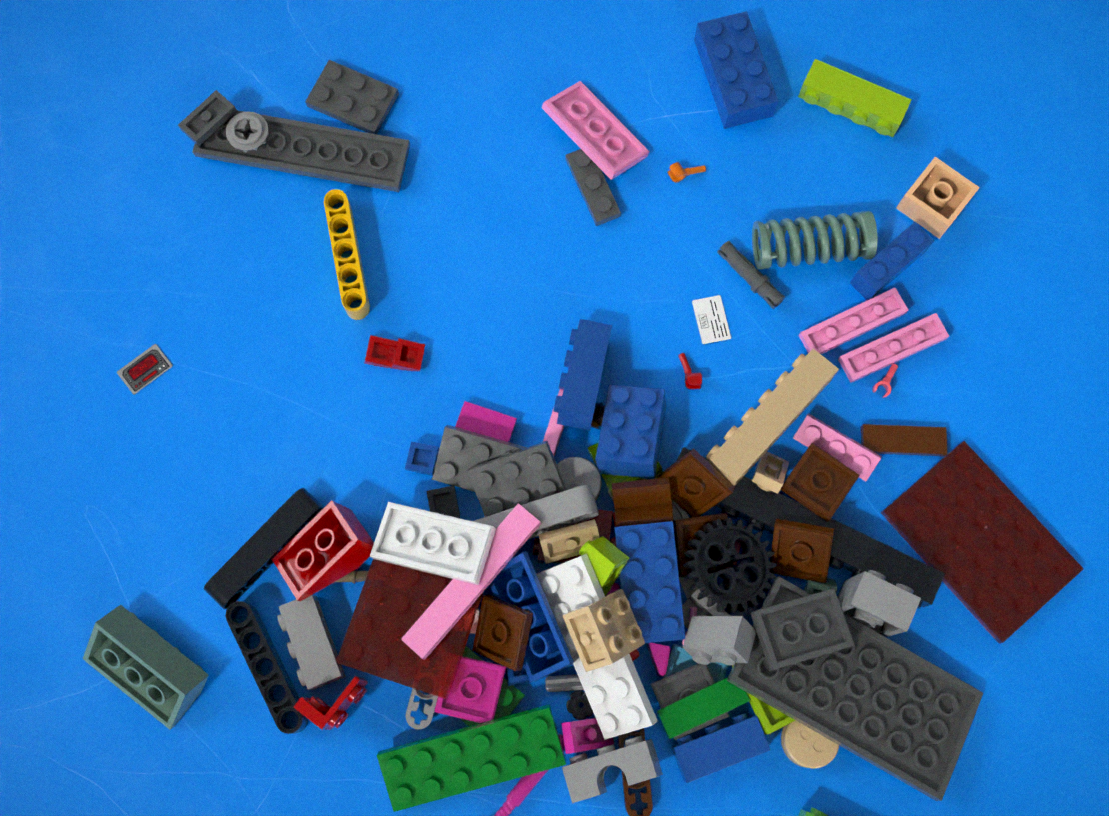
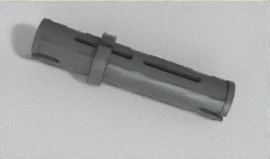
(758, 282)

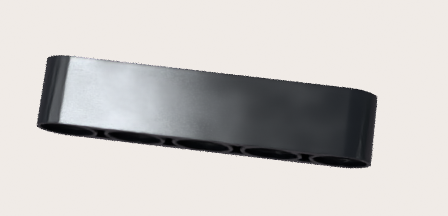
(257, 553)
(255, 658)

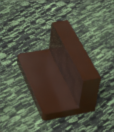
(642, 502)

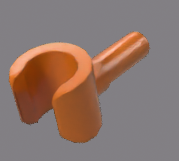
(677, 172)

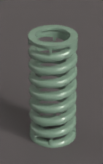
(863, 220)

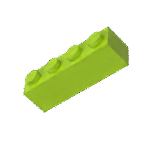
(854, 98)

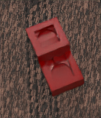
(394, 354)

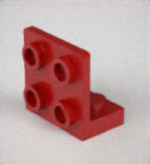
(329, 717)

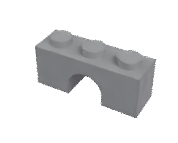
(636, 760)

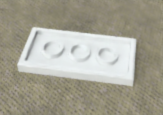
(433, 543)

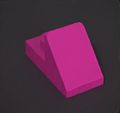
(583, 736)

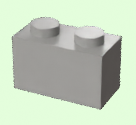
(719, 639)

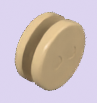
(806, 746)

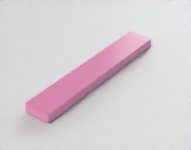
(460, 595)

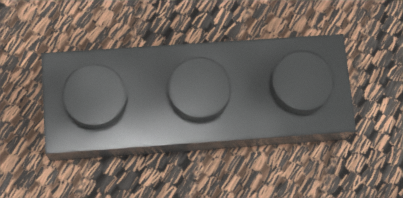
(593, 187)

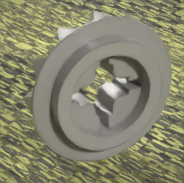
(239, 124)

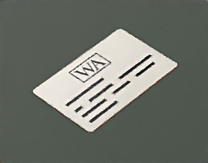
(711, 319)

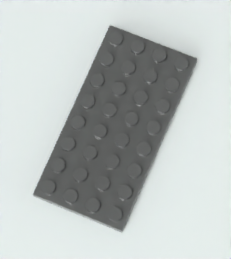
(870, 701)

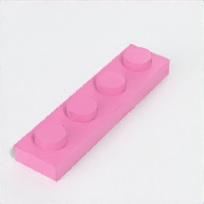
(854, 322)
(893, 347)

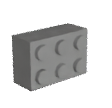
(878, 603)

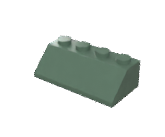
(144, 666)

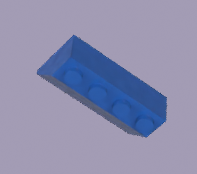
(545, 647)

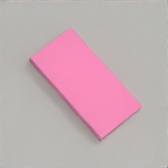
(595, 130)

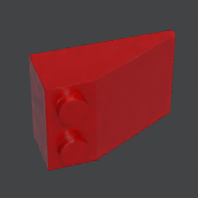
(324, 551)

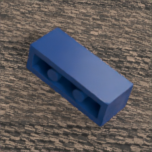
(891, 261)
(720, 747)

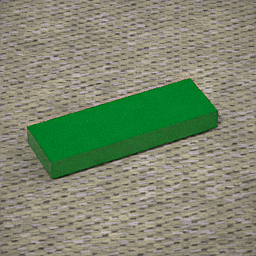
(701, 707)

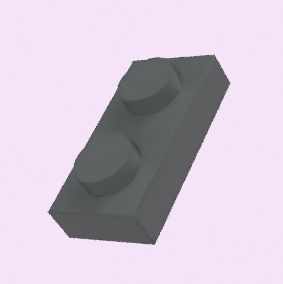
(207, 118)

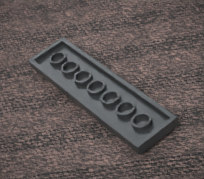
(317, 153)

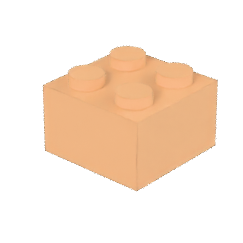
(937, 197)

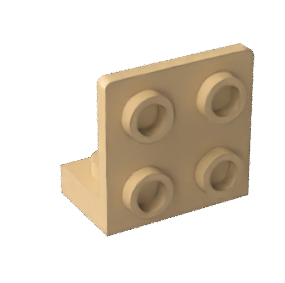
(604, 630)

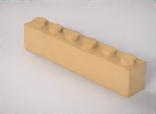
(772, 417)

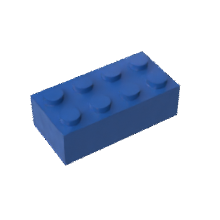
(735, 70)
(652, 579)

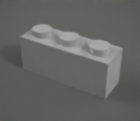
(310, 642)

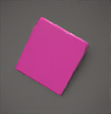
(659, 656)

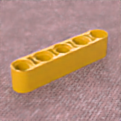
(346, 242)

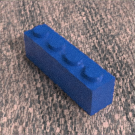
(584, 374)

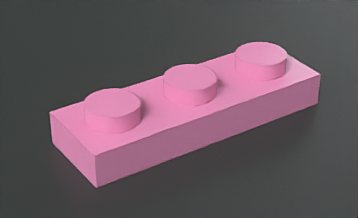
(838, 446)

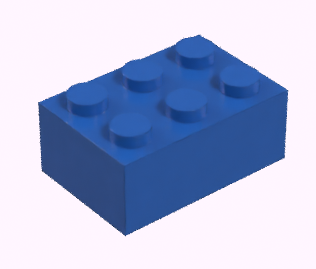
(631, 431)

